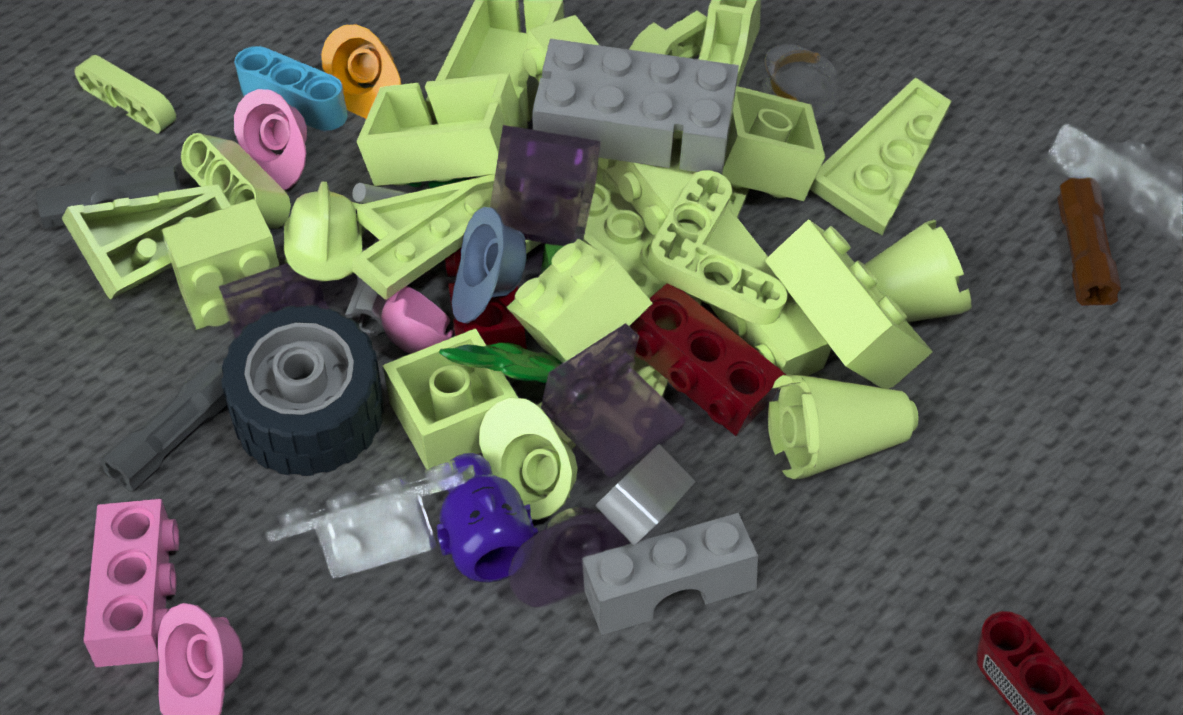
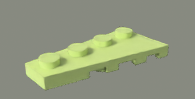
(881, 159)

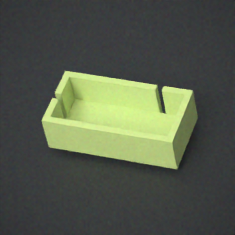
(495, 45)

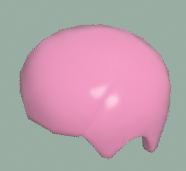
(414, 321)

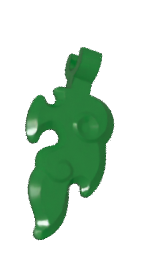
(504, 357)

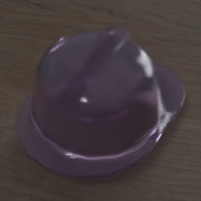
(551, 561)

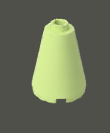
(922, 274)
(835, 422)

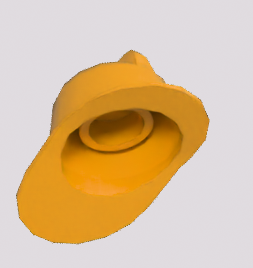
(359, 56)

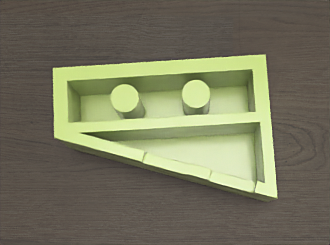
(125, 236)
(846, 306)

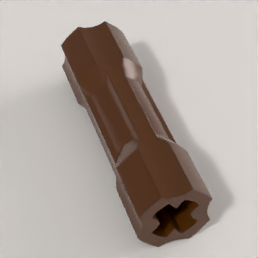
(1094, 269)

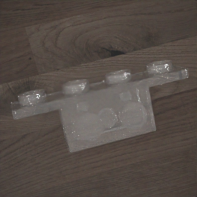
(1126, 178)
(376, 527)

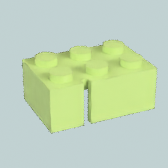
(405, 145)

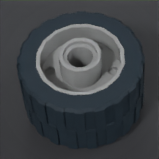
(303, 390)

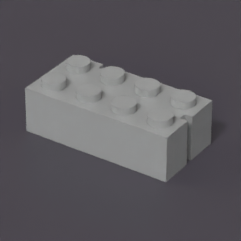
(637, 102)

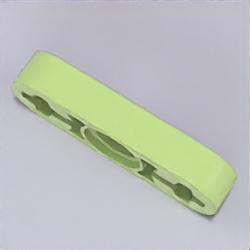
(126, 91)

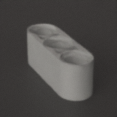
(645, 494)

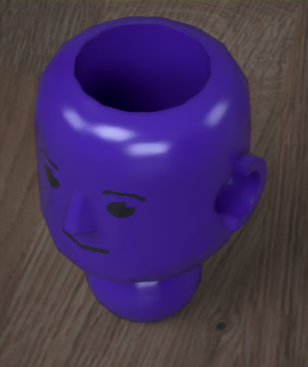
(483, 523)

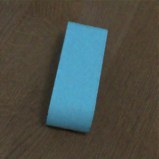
(309, 90)

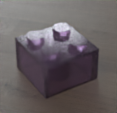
(545, 184)

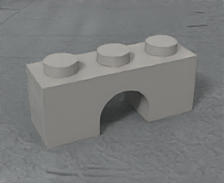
(632, 580)

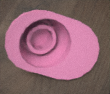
(267, 123)
(196, 661)

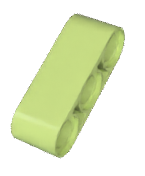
(240, 177)

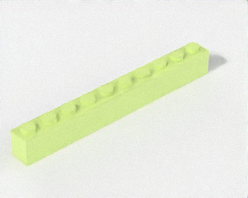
(792, 339)

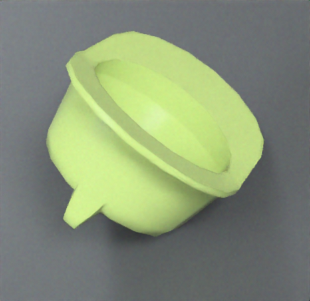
(322, 235)
(529, 454)

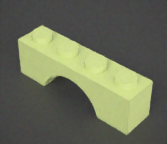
(731, 32)

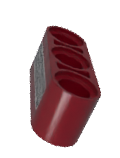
(1027, 667)

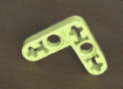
(696, 258)

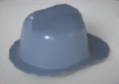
(489, 264)

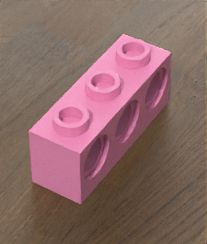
(129, 581)

